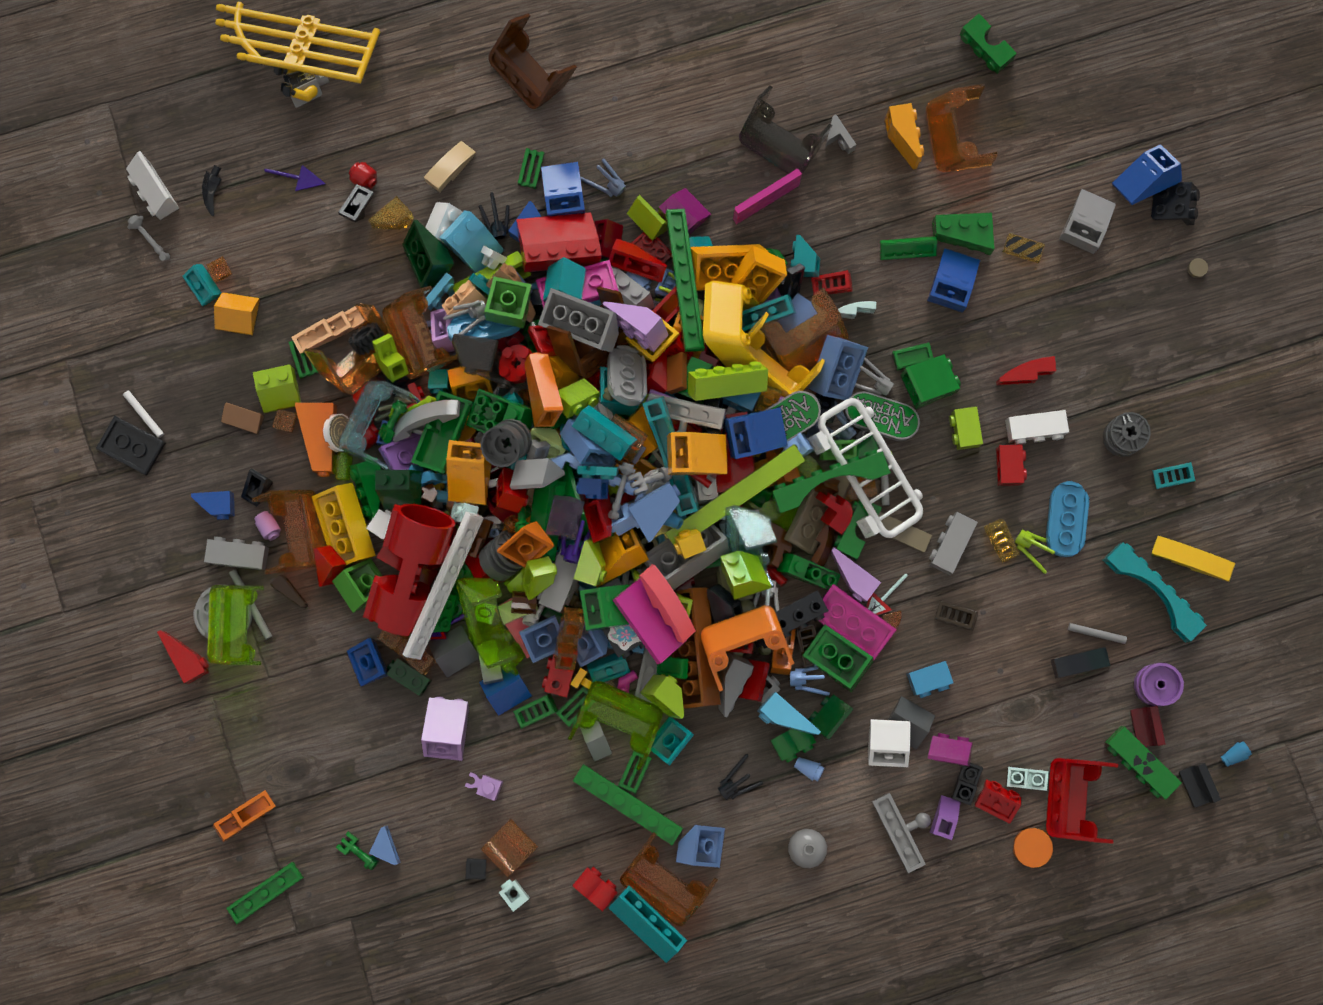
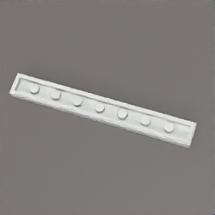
(443, 585)

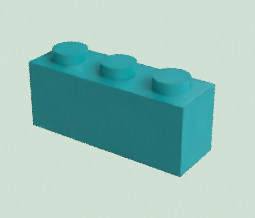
(776, 308)
(604, 432)

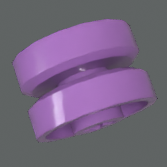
(1166, 676)

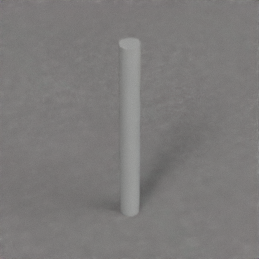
(255, 613)

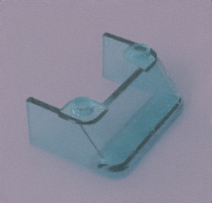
(352, 437)
(748, 532)

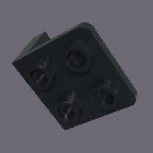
(1176, 203)

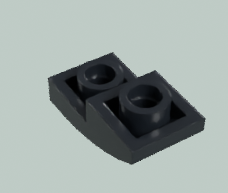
(967, 783)

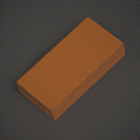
(677, 373)

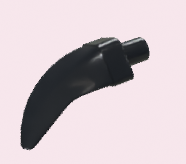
(209, 186)

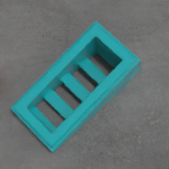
(1189, 469)

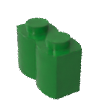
(792, 742)

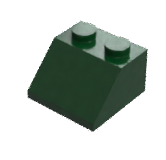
(398, 487)
(830, 716)

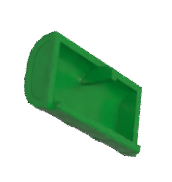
(434, 441)

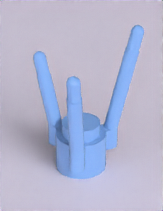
(799, 678)

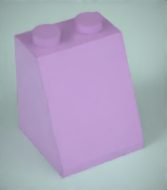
(445, 728)

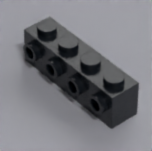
(798, 614)

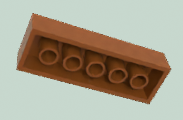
(700, 686)

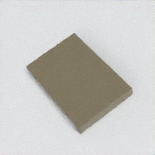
(807, 524)

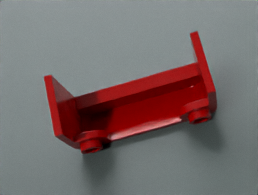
(1069, 797)

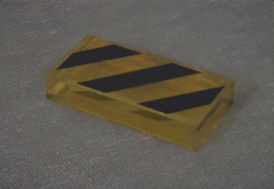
(1023, 248)

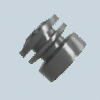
(1116, 434)
(506, 443)
(495, 564)

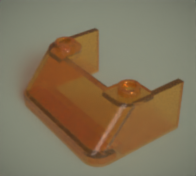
(948, 150)
(411, 334)
(353, 370)
(301, 527)
(662, 888)

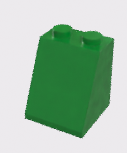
(930, 381)

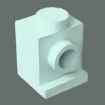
(459, 510)
(513, 902)

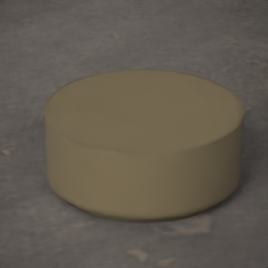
(1197, 268)

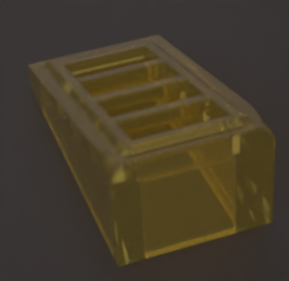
(1007, 537)

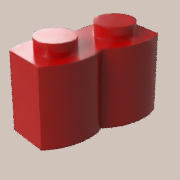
(595, 888)

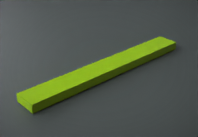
(740, 492)

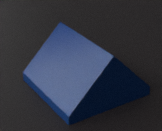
(367, 662)
(506, 693)

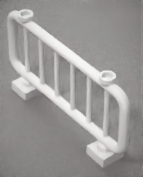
(823, 441)

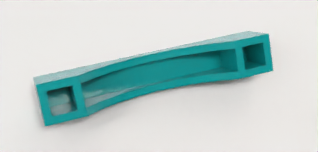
(661, 426)
(1182, 618)

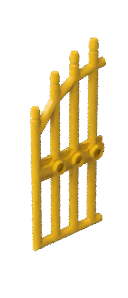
(300, 42)

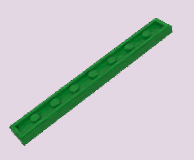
(684, 280)

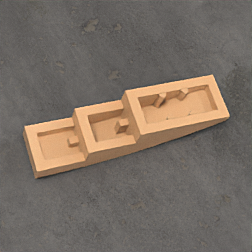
(328, 330)

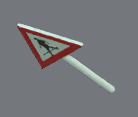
(877, 605)

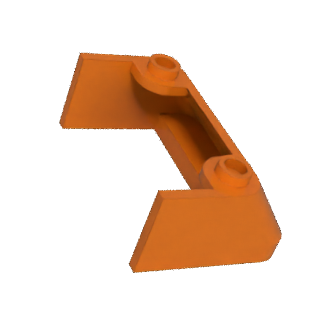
(740, 631)

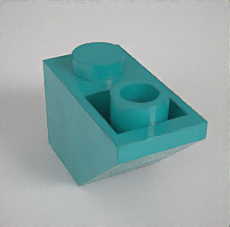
(806, 256)
(438, 381)

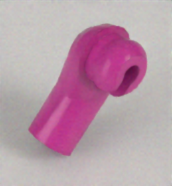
(624, 681)

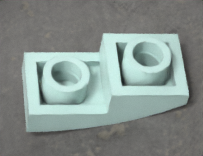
(1027, 778)

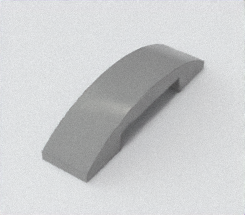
(443, 410)

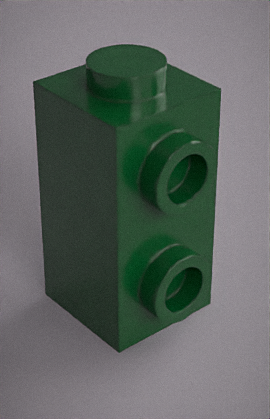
(408, 676)

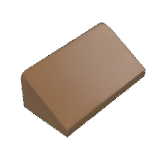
(242, 418)

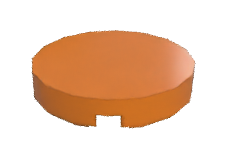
(1032, 847)

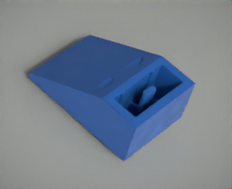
(1149, 175)
(562, 189)
(954, 280)
(755, 433)

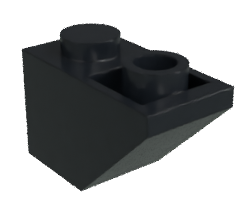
(723, 603)

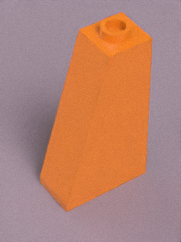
(543, 390)
(312, 420)

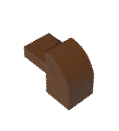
(776, 549)

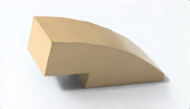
(449, 166)

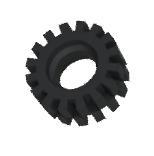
(362, 339)

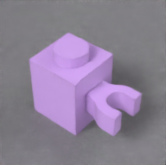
(487, 786)

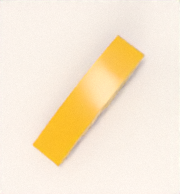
(1193, 558)

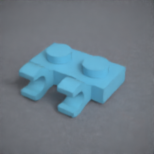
(444, 286)

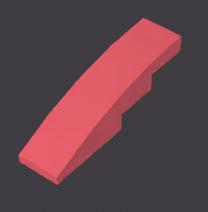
(668, 603)

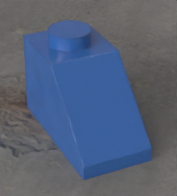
(216, 503)

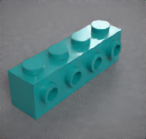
(647, 924)

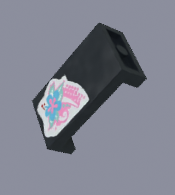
(621, 638)

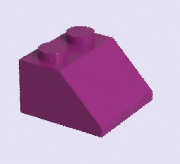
(694, 210)
(950, 750)

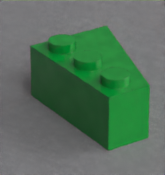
(966, 230)

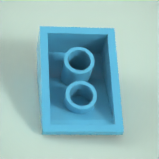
(466, 239)
(781, 713)

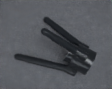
(497, 229)
(729, 789)

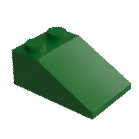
(838, 658)

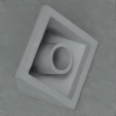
(535, 473)

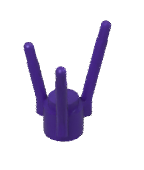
(573, 552)

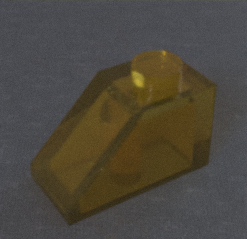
(392, 216)

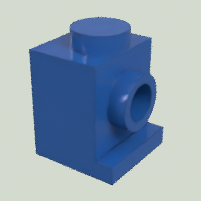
(593, 488)

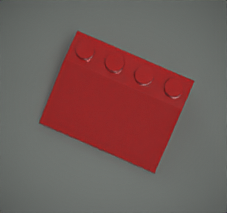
(554, 237)

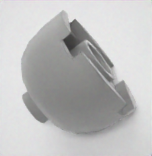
(807, 848)

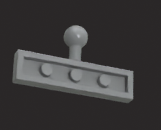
(692, 413)
(900, 832)

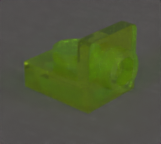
(510, 666)

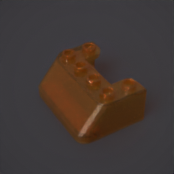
(805, 342)

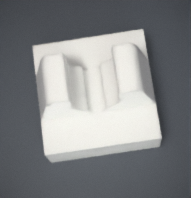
(492, 258)

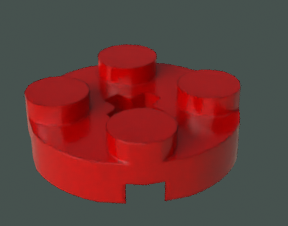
(507, 362)

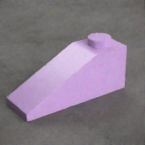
(856, 578)

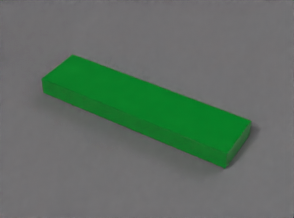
(264, 893)

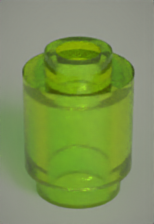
(341, 465)

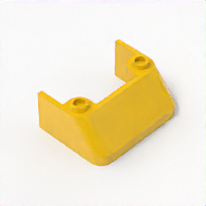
(723, 321)
(787, 381)

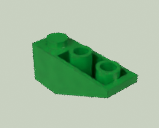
(364, 477)
(808, 571)

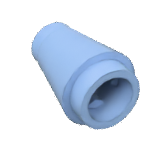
(809, 768)

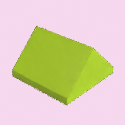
(647, 218)

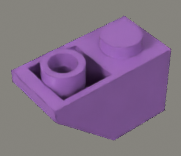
(945, 817)

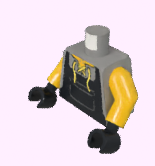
(300, 85)

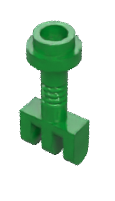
(386, 431)
(524, 513)
(370, 862)

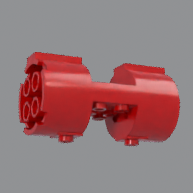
(420, 538)

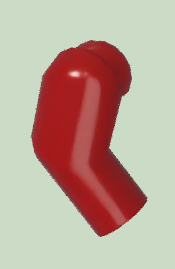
(777, 576)

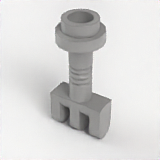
(643, 482)

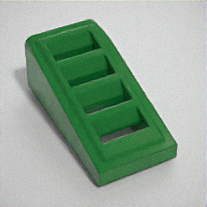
(550, 704)

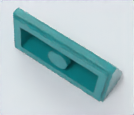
(201, 284)
(608, 668)

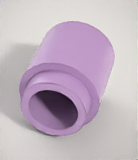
(267, 526)

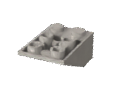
(1088, 221)

